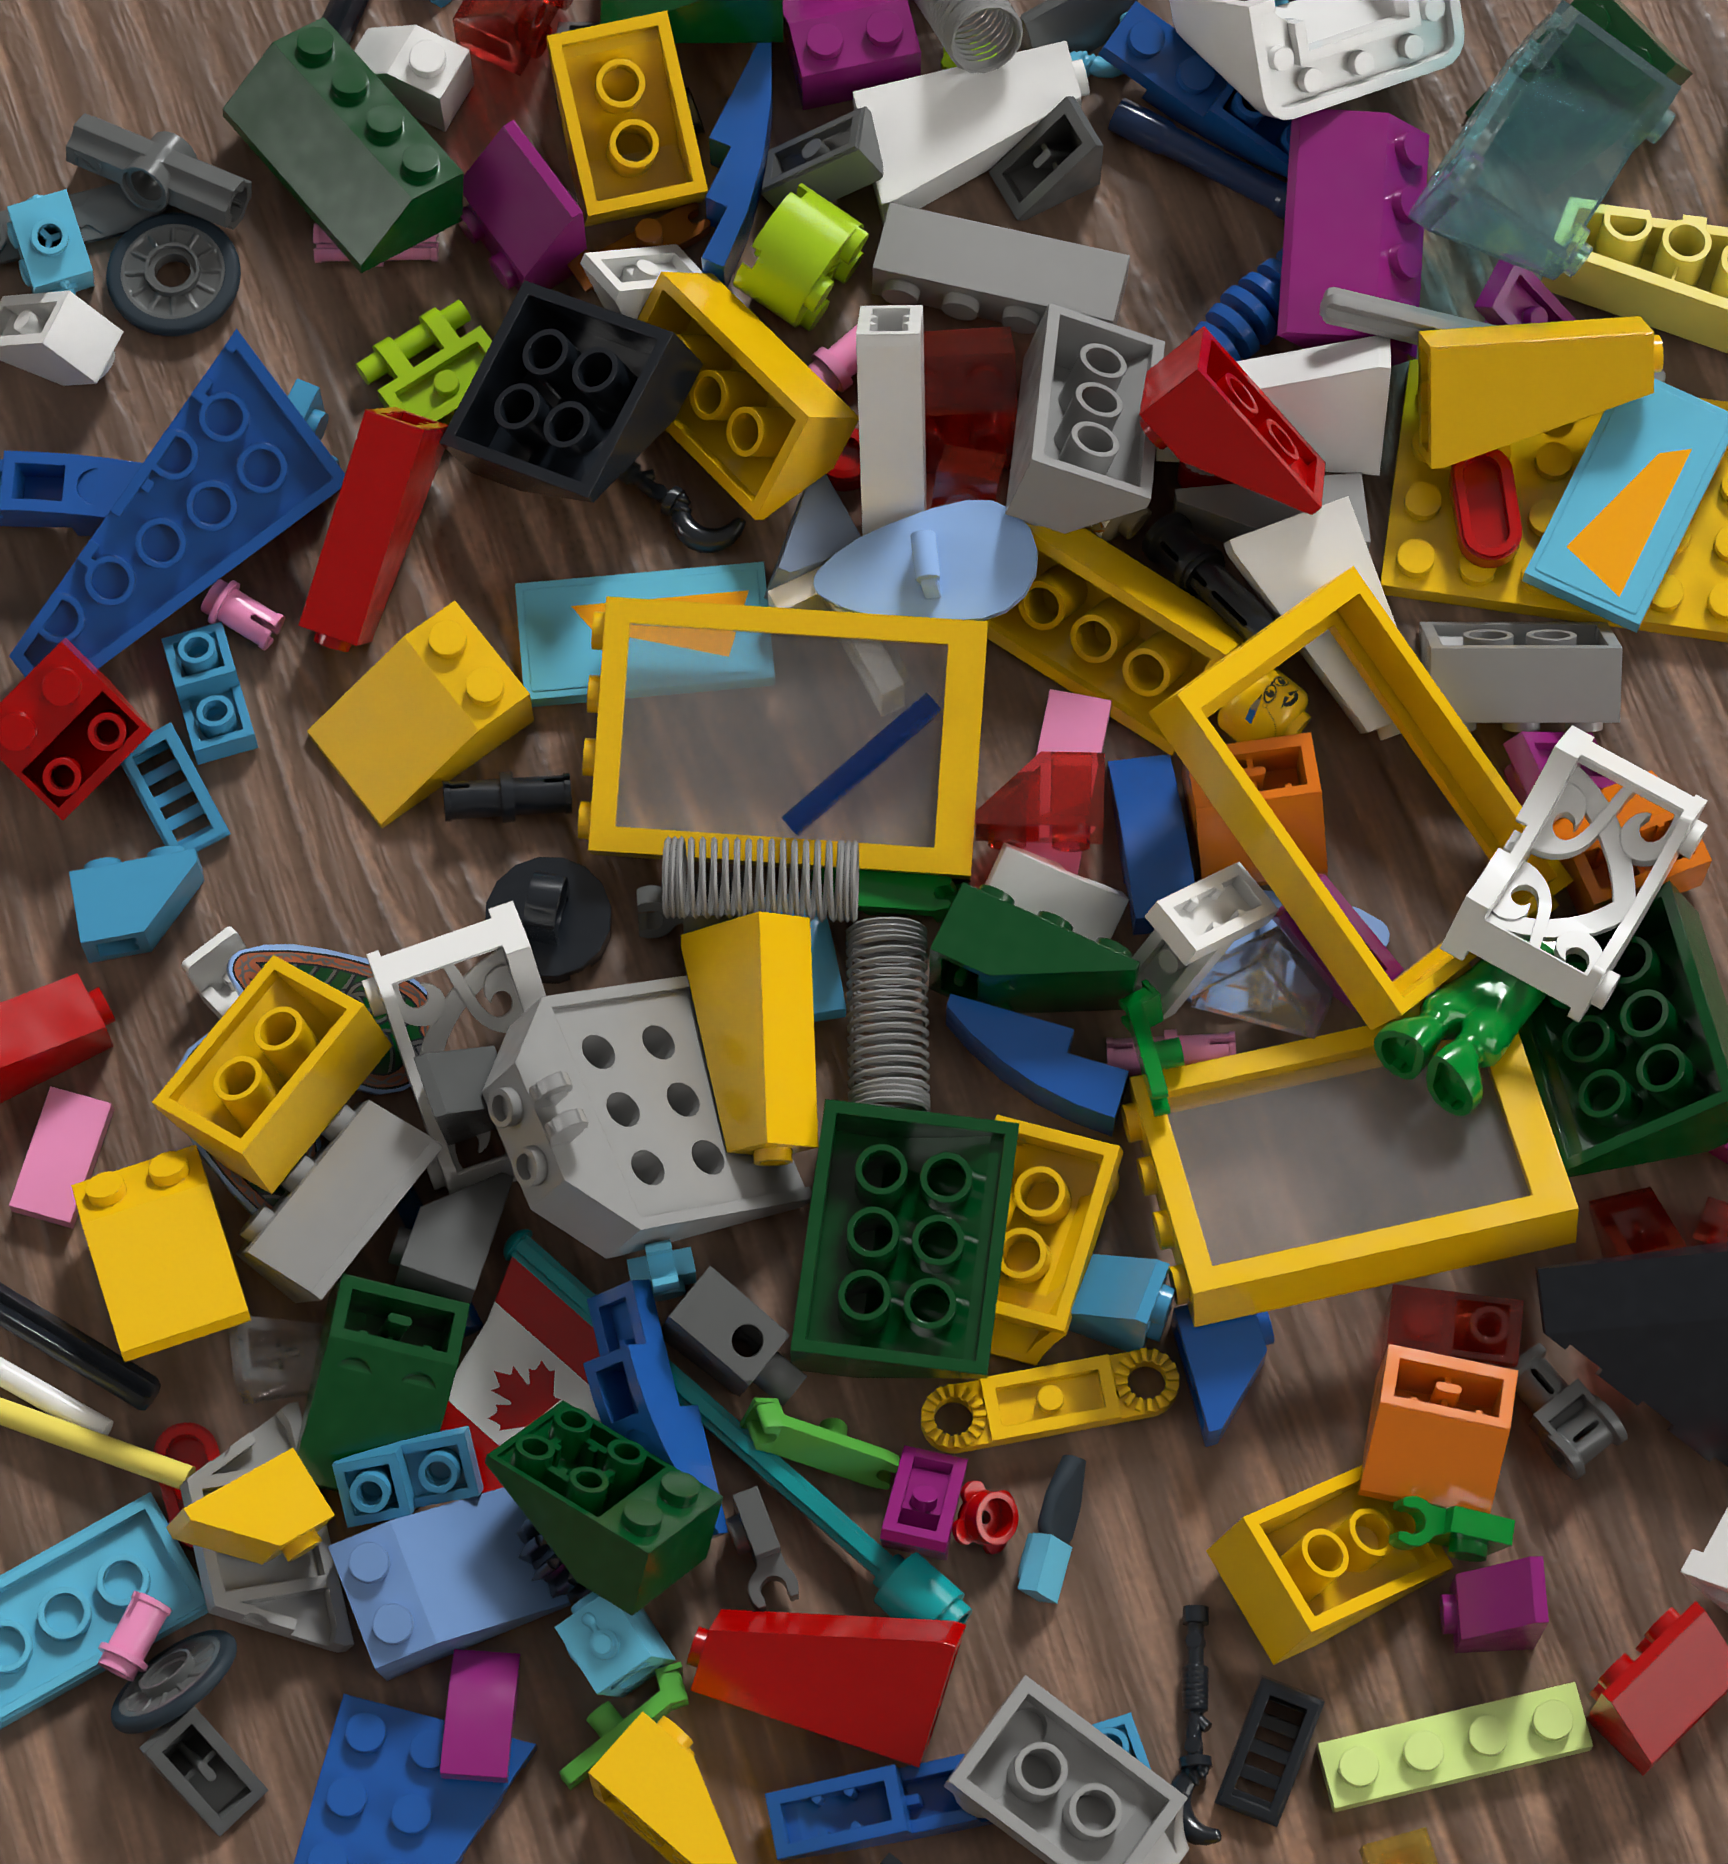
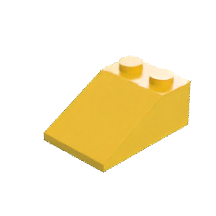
(626, 119)
(422, 715)
(160, 1252)
(1320, 1564)
(660, 1793)

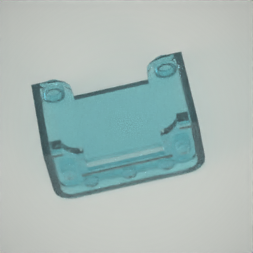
(1546, 146)

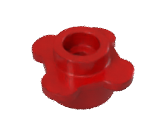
(999, 1522)

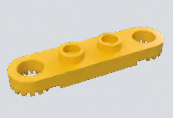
(1050, 1400)

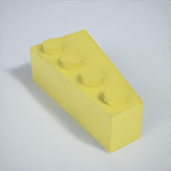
(1655, 270)

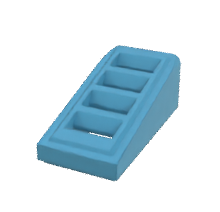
(155, 743)

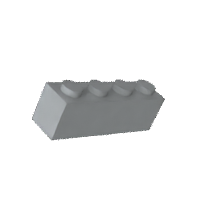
(992, 270)

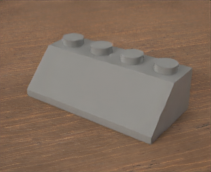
(1079, 425)

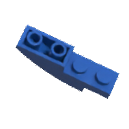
(1193, 91)
(60, 489)
(636, 1384)

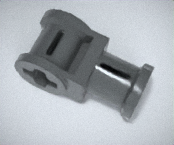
(1565, 1414)

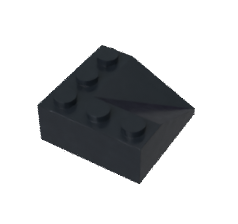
(568, 396)

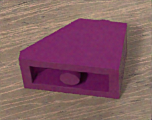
(1497, 1607)

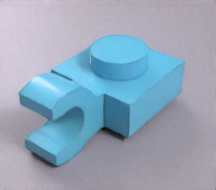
(666, 1269)

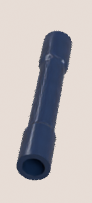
(1163, 137)

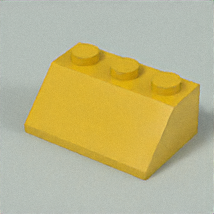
(273, 1073)

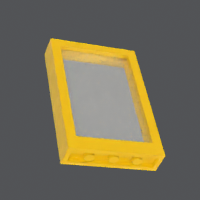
(742, 710)
(1334, 1177)

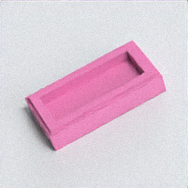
(60, 1156)

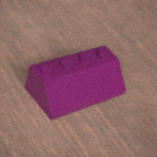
(1350, 221)

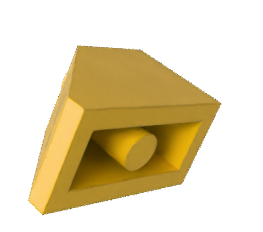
(258, 1514)

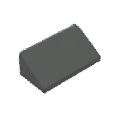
(1079, 22)
(827, 159)

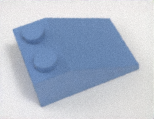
(440, 1581)

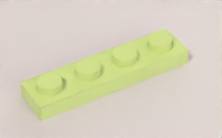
(1454, 1747)

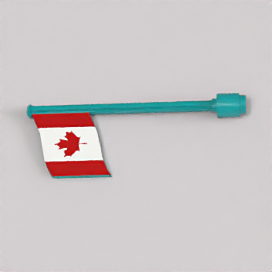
(534, 1359)

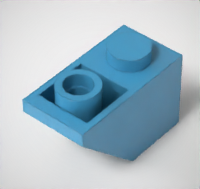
(133, 902)
(1123, 1301)

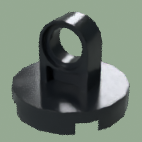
(561, 914)

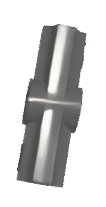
(158, 171)

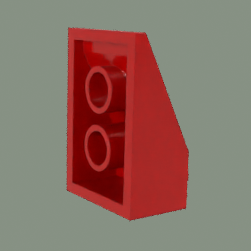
(1227, 426)

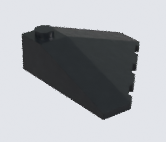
(1654, 1332)

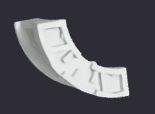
(1496, 926)
(506, 969)

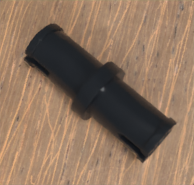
(507, 797)

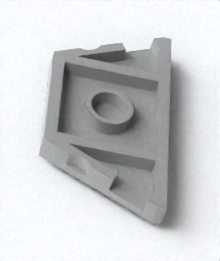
(280, 1596)

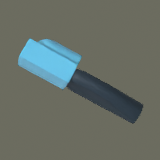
(1048, 1552)

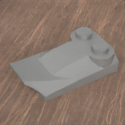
(1067, 1787)

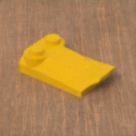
(1050, 1235)

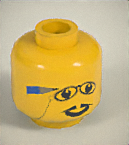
(1266, 710)

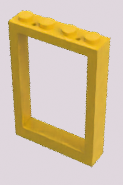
(1426, 723)

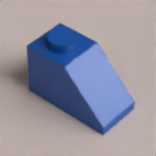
(1220, 1365)

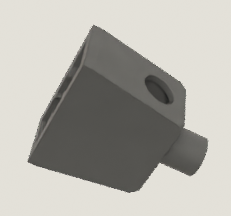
(704, 1331)

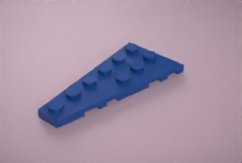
(204, 500)
(385, 1792)

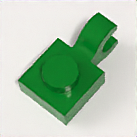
(1464, 1531)

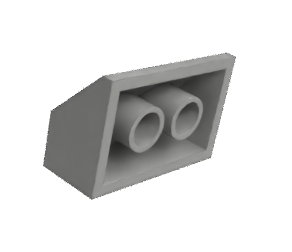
(1526, 672)
(335, 1200)

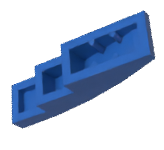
(740, 152)
(867, 1810)

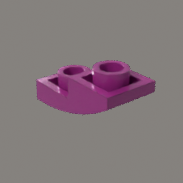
(480, 1716)

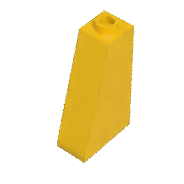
(1524, 379)
(758, 1031)

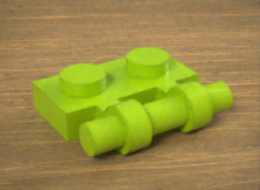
(440, 381)

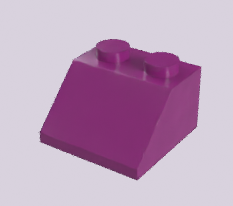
(848, 46)
(521, 213)

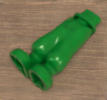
(1481, 1014)

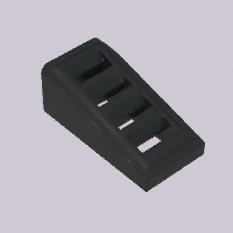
(1289, 1697)

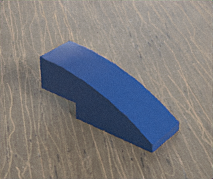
(1149, 833)
(1038, 1063)

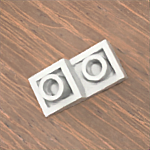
(1046, 886)

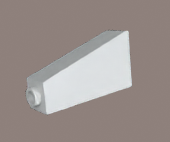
(959, 123)
(1331, 397)
(891, 413)
(1292, 562)

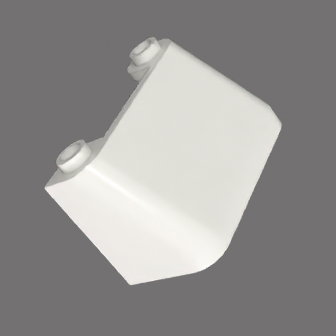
(1319, 51)

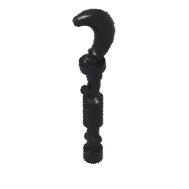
(676, 505)
(1195, 1703)

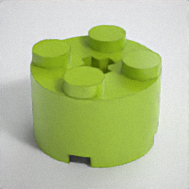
(800, 256)

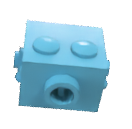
(49, 268)
(612, 1646)

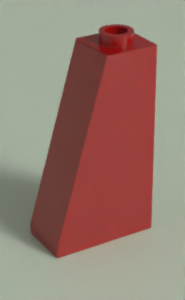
(372, 525)
(50, 1033)
(834, 1675)

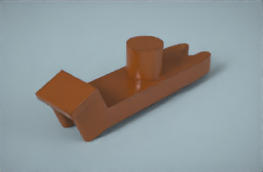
(649, 232)

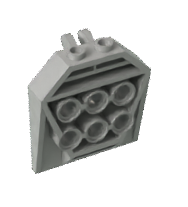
(620, 1121)

